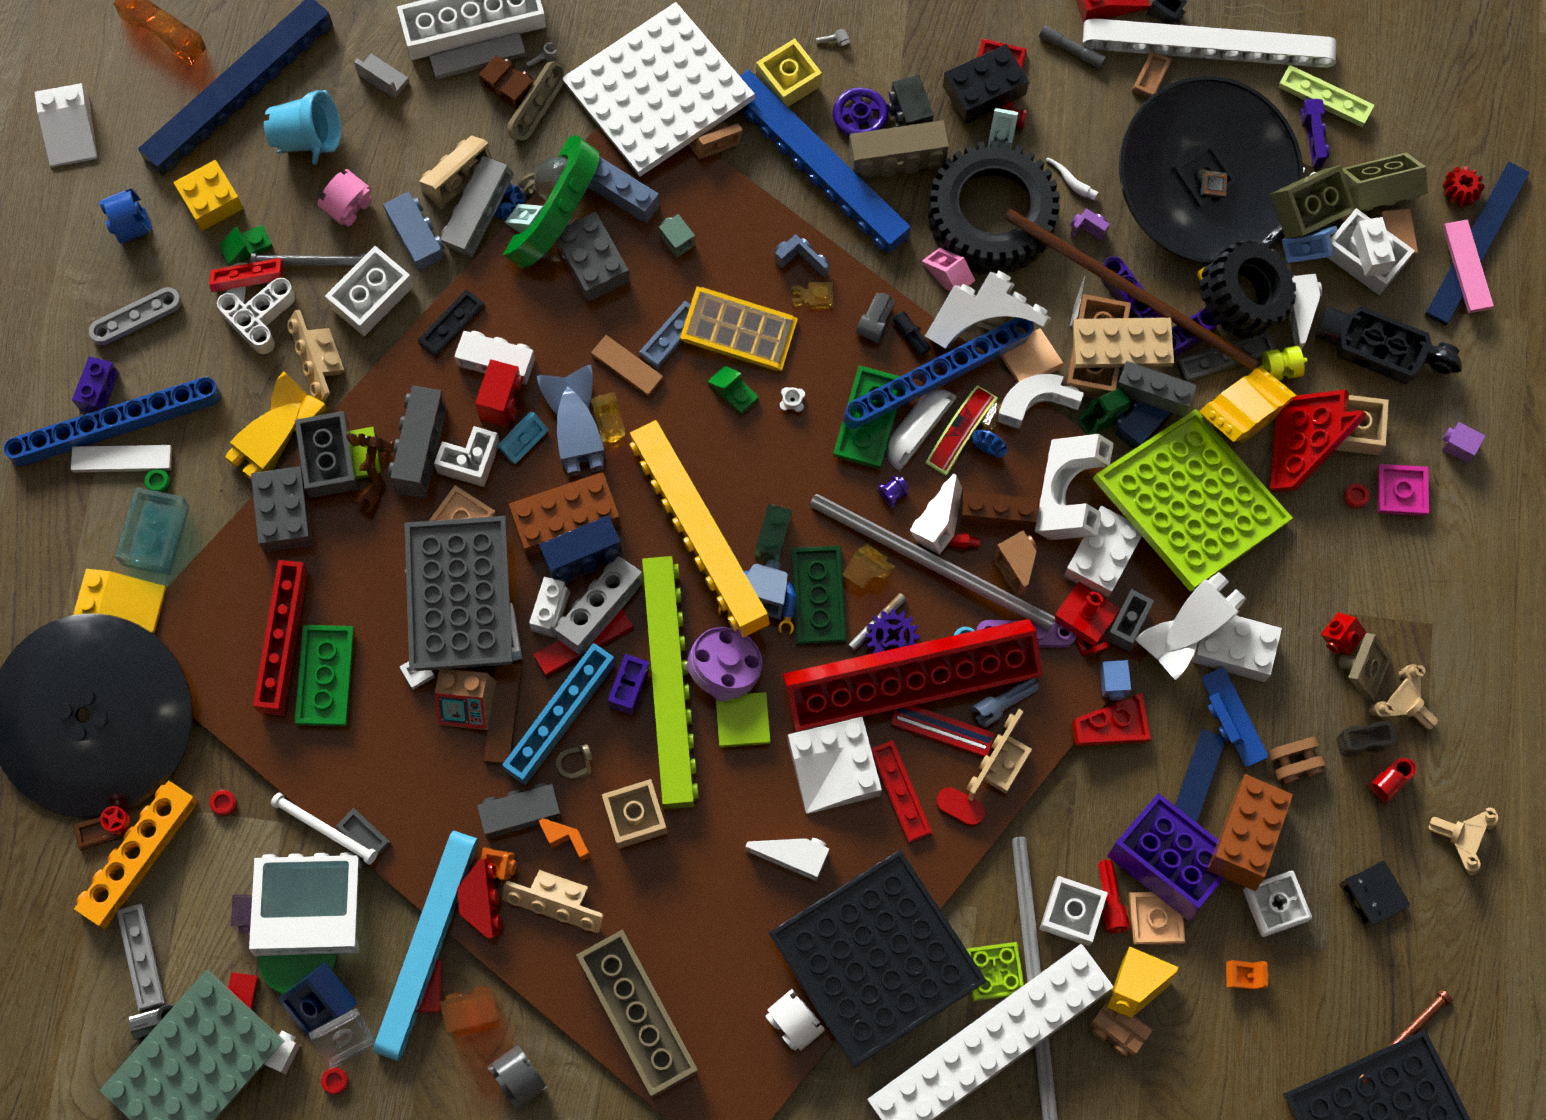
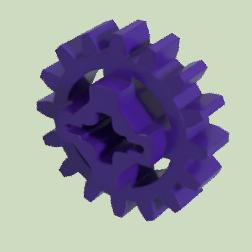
(885, 629)

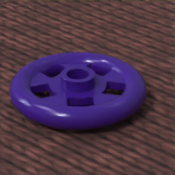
(856, 95)

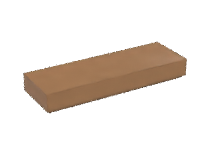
(627, 365)

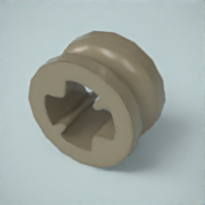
(527, 184)

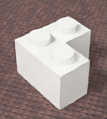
(469, 463)

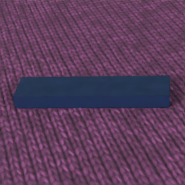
(1199, 773)

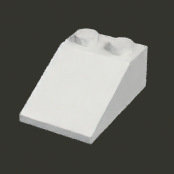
(66, 124)

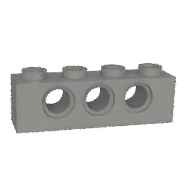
(582, 636)

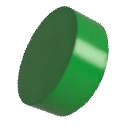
(157, 480)

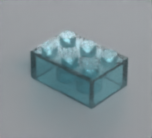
(152, 531)

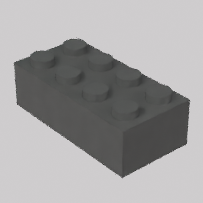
(418, 441)

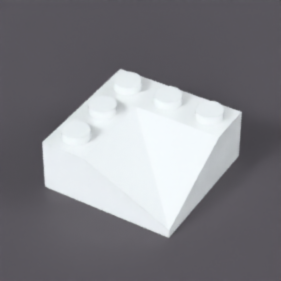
(834, 765)

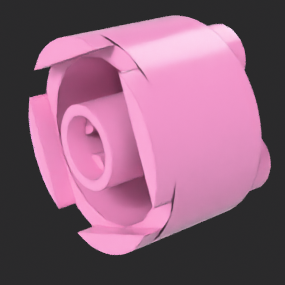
(345, 197)

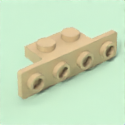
(316, 353)
(1005, 761)
(556, 899)

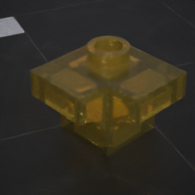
(866, 565)

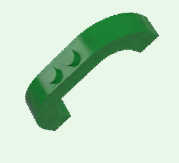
(548, 226)

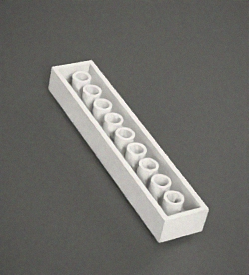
(994, 1040)

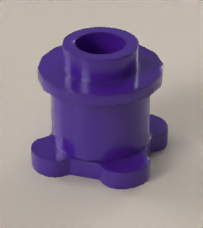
(893, 490)

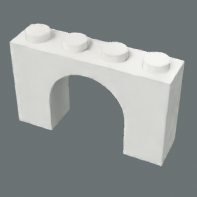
(1065, 461)

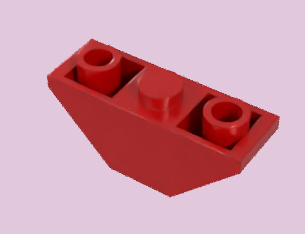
(480, 899)

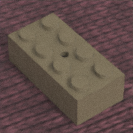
(898, 150)

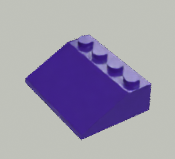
(1169, 856)

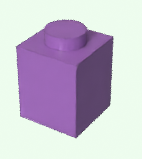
(1462, 442)

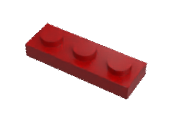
(245, 275)

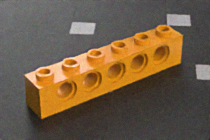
(135, 869)

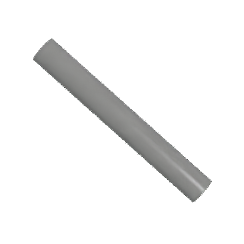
(860, 639)

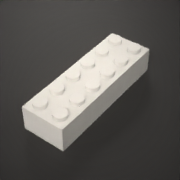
(451, 24)

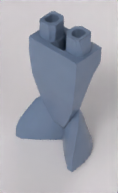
(576, 428)

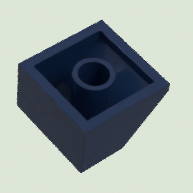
(317, 999)

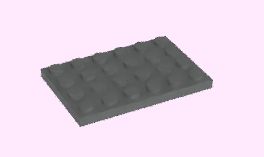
(458, 593)

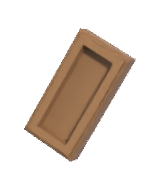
(1152, 75)

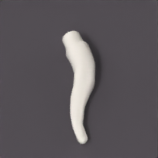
(1077, 186)

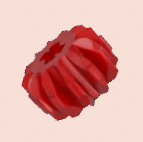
(1463, 186)

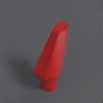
(964, 540)

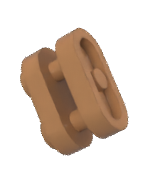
(1290, 772)

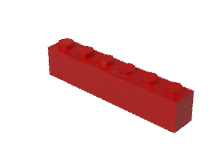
(280, 638)

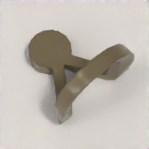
(581, 773)

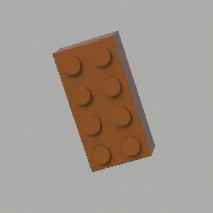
(562, 510)
(1250, 832)

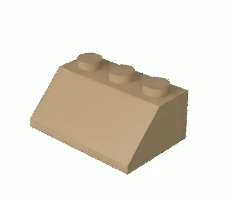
(454, 171)

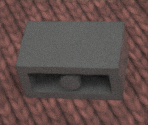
(1129, 620)

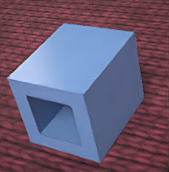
(1115, 679)

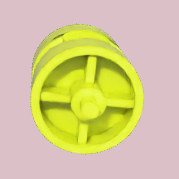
(1285, 363)

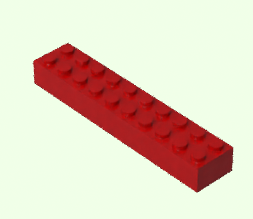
(913, 674)

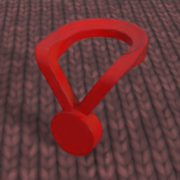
(1083, 651)

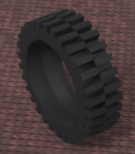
(986, 248)

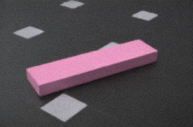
(1468, 266)

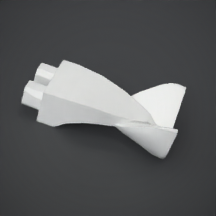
(1198, 618)

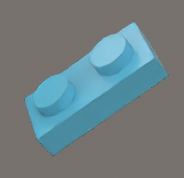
(522, 437)

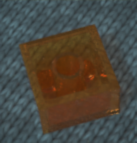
(471, 1012)

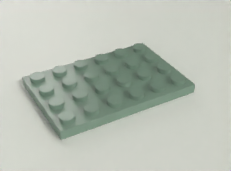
(194, 1057)

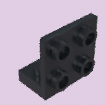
(1374, 894)

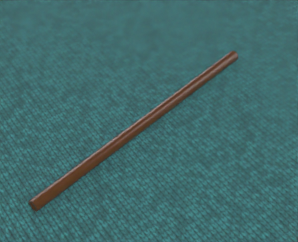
(1131, 289)

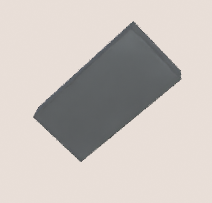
(362, 832)

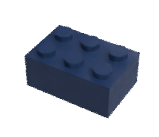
(581, 550)

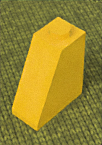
(1139, 982)

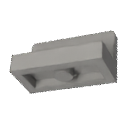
(381, 75)

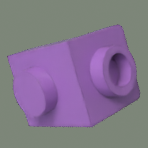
(1091, 222)

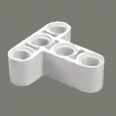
(251, 312)

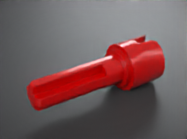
(1114, 914)

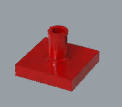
(1086, 614)

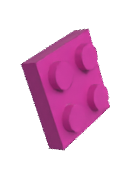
(1402, 490)

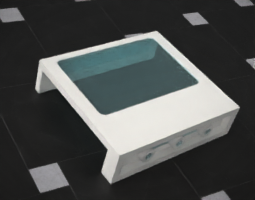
(304, 904)

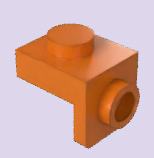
(503, 860)
(1247, 975)

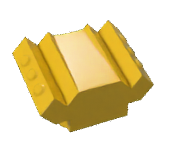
(1248, 405)

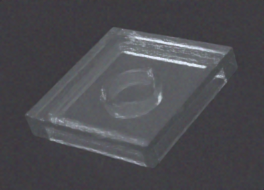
(343, 1038)

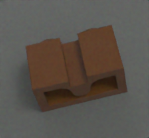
(505, 82)

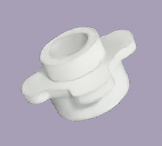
(788, 393)

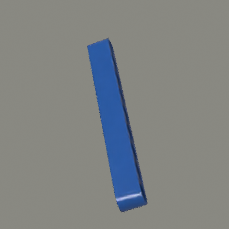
(930, 379)
(101, 419)

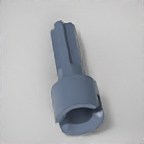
(992, 708)

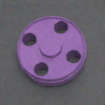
(724, 663)

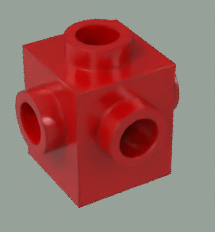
(1343, 634)

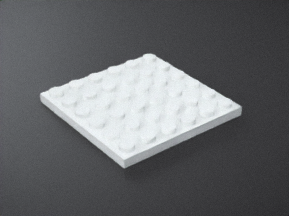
(658, 88)

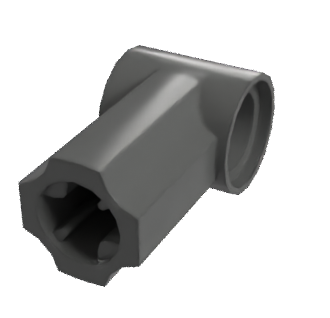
(874, 321)
(144, 1023)

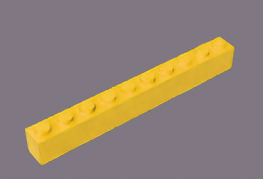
(699, 529)

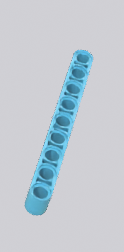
(425, 946)

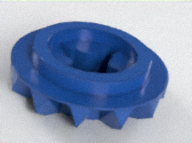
(517, 197)
(989, 443)

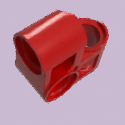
(1390, 781)

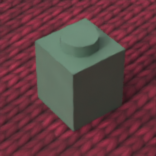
(676, 235)

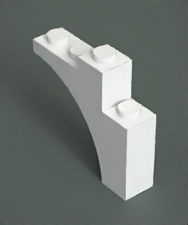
(993, 300)

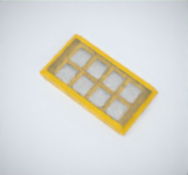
(738, 329)

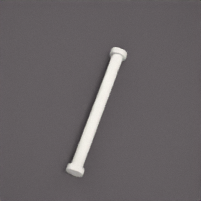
(279, 801)

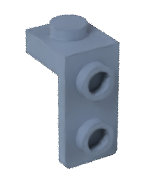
(788, 250)

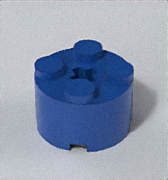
(126, 216)

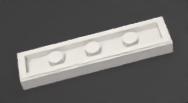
(121, 458)

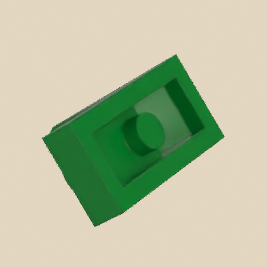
(238, 246)
(733, 390)

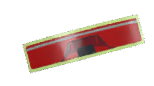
(960, 430)

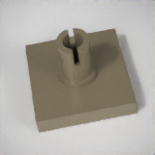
(1368, 666)

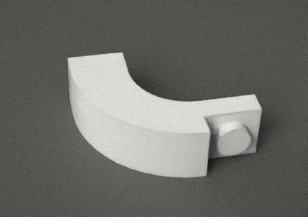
(1035, 390)

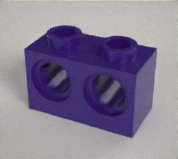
(95, 385)
(629, 684)

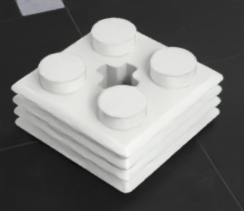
(1284, 889)

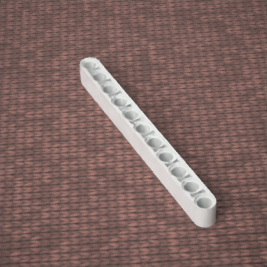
(1209, 43)

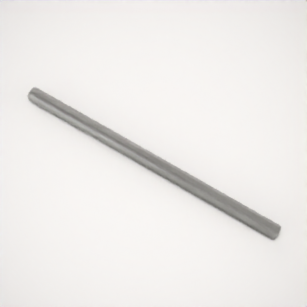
(933, 562)
(1033, 969)

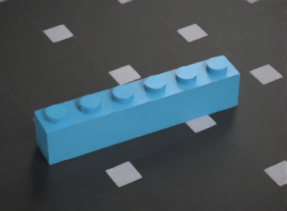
(559, 714)

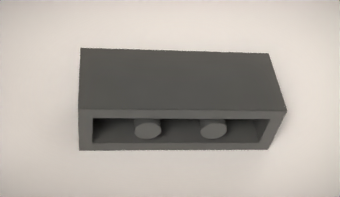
(1156, 388)
(518, 810)

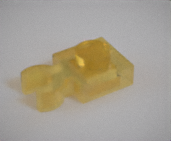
(818, 295)

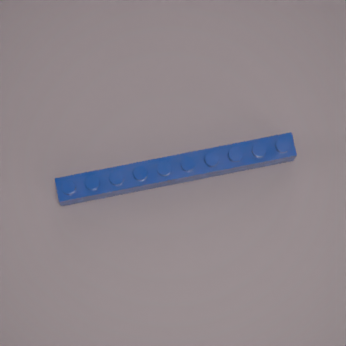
(824, 167)

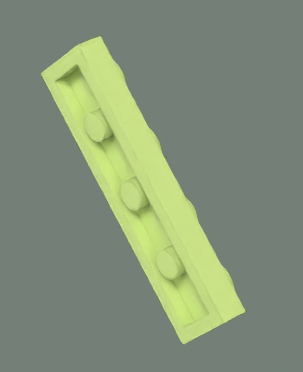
(1334, 99)

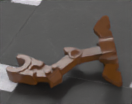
(370, 493)

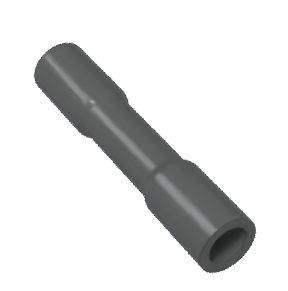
(1059, 40)

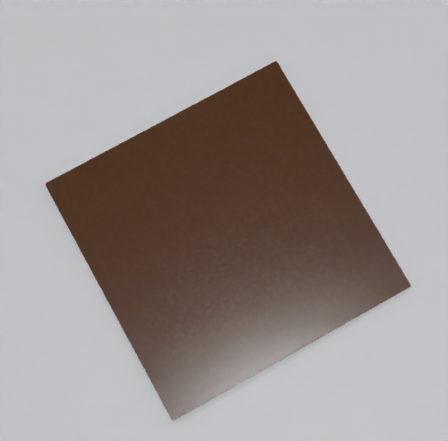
(694, 895)

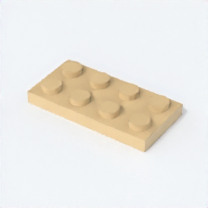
(1118, 340)

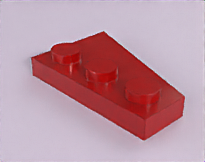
(1117, 724)

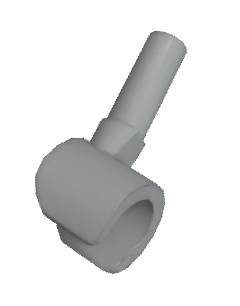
(840, 36)
(549, 56)

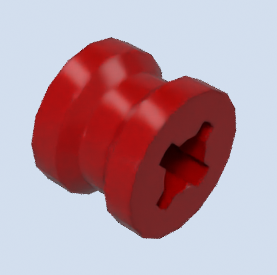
(110, 817)

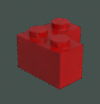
(496, 394)

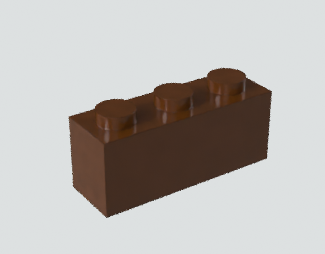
(999, 511)

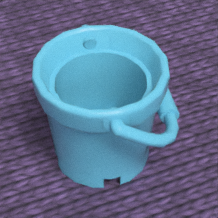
(304, 125)

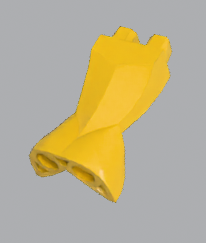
(268, 435)

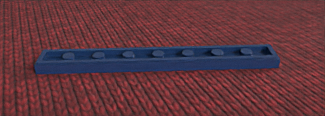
(1483, 233)

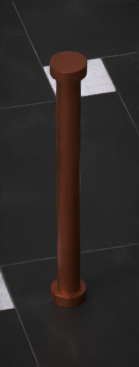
(1442, 999)

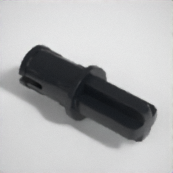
(912, 333)

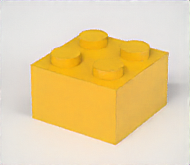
(208, 195)

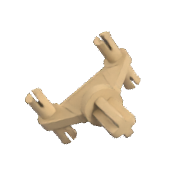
(1407, 699)
(1466, 836)

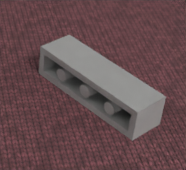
(477, 206)

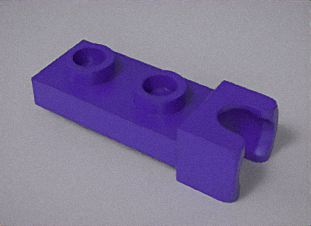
(1312, 117)

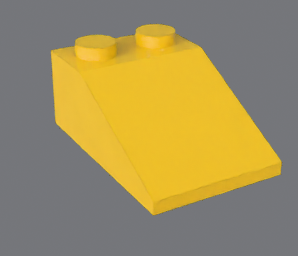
(121, 597)

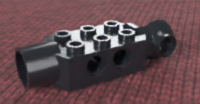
(1385, 344)

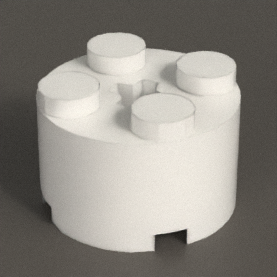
(795, 1020)

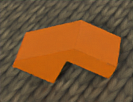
(559, 833)

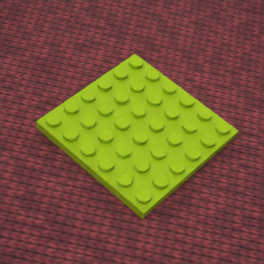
(1192, 499)

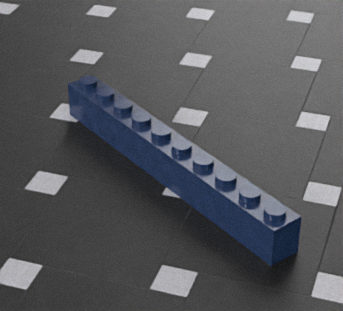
(235, 86)

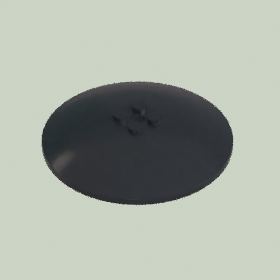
(1214, 128)
(135, 723)

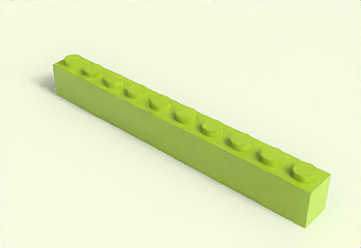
(668, 683)

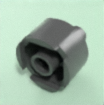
(517, 1077)

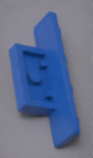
(1234, 718)

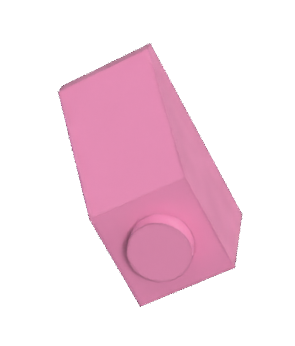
(948, 269)

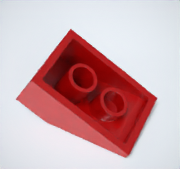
(1109, 8)

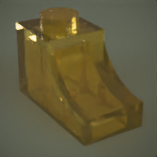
(608, 417)

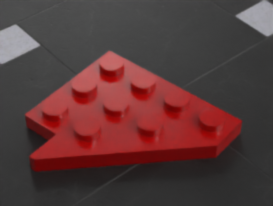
(1308, 434)

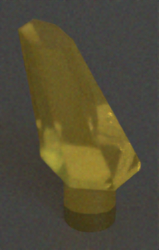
(990, 418)

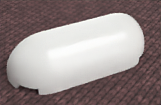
(917, 426)

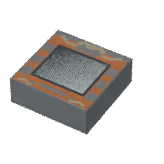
(1214, 184)

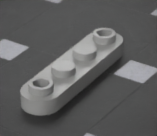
(135, 316)

